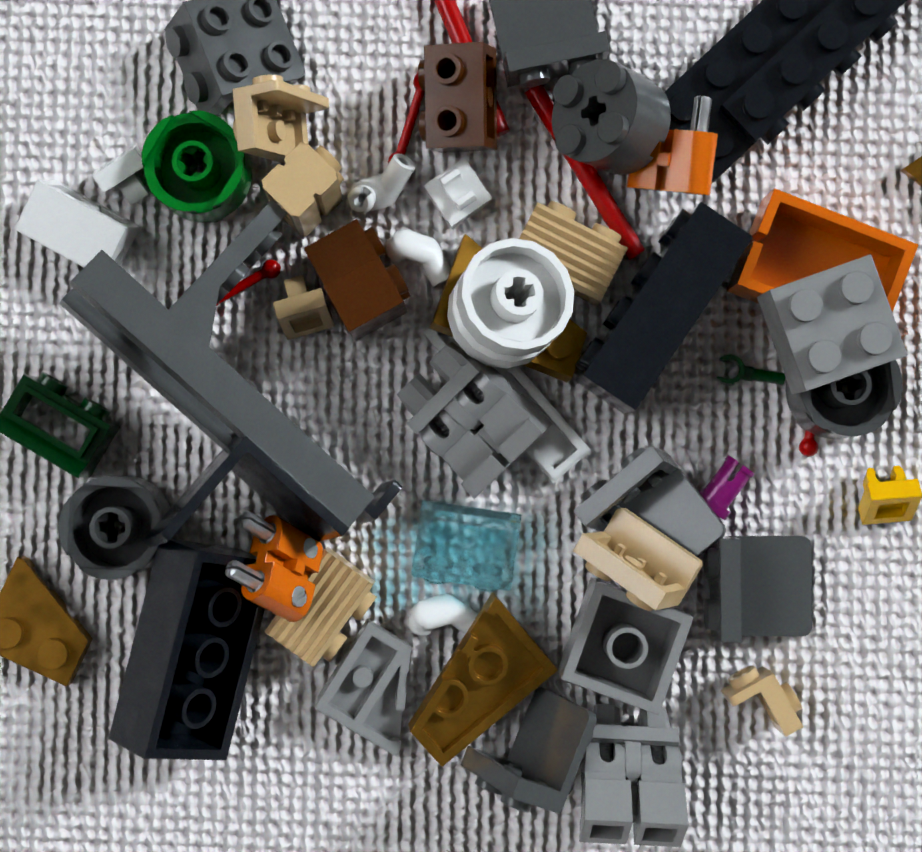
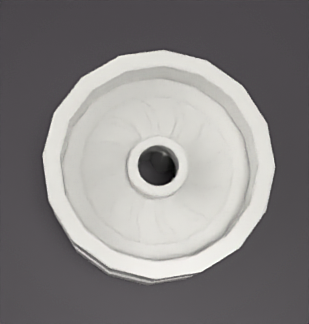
(510, 303)

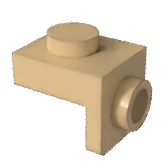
(778, 700)

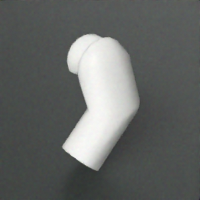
(383, 189)
(421, 249)
(438, 612)

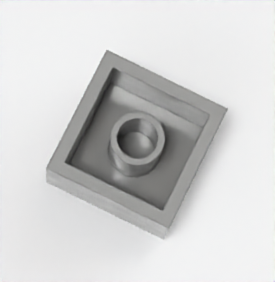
(831, 325)
(623, 647)

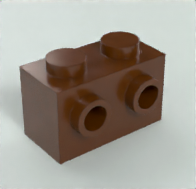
(459, 97)

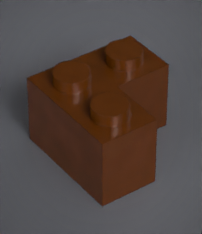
(356, 279)

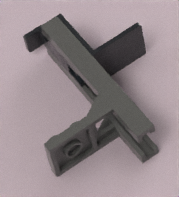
(175, 358)

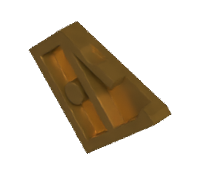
(38, 628)

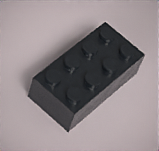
(664, 308)
(188, 656)

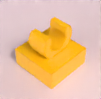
(889, 500)

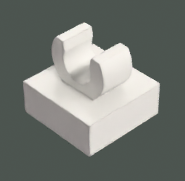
(123, 172)
(458, 193)

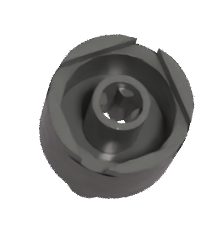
(609, 116)
(861, 411)
(87, 532)

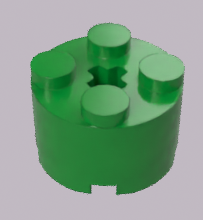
(197, 139)

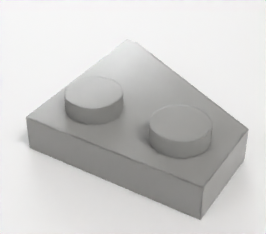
(369, 687)

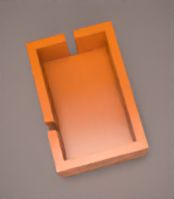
(803, 239)

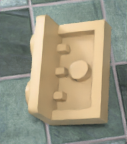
(273, 116)
(639, 560)

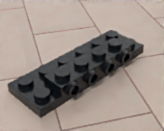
(773, 65)

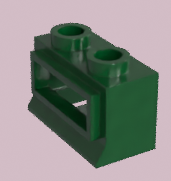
(88, 413)

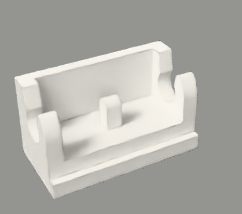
(74, 224)

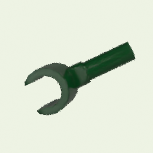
(750, 373)

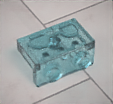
(466, 546)

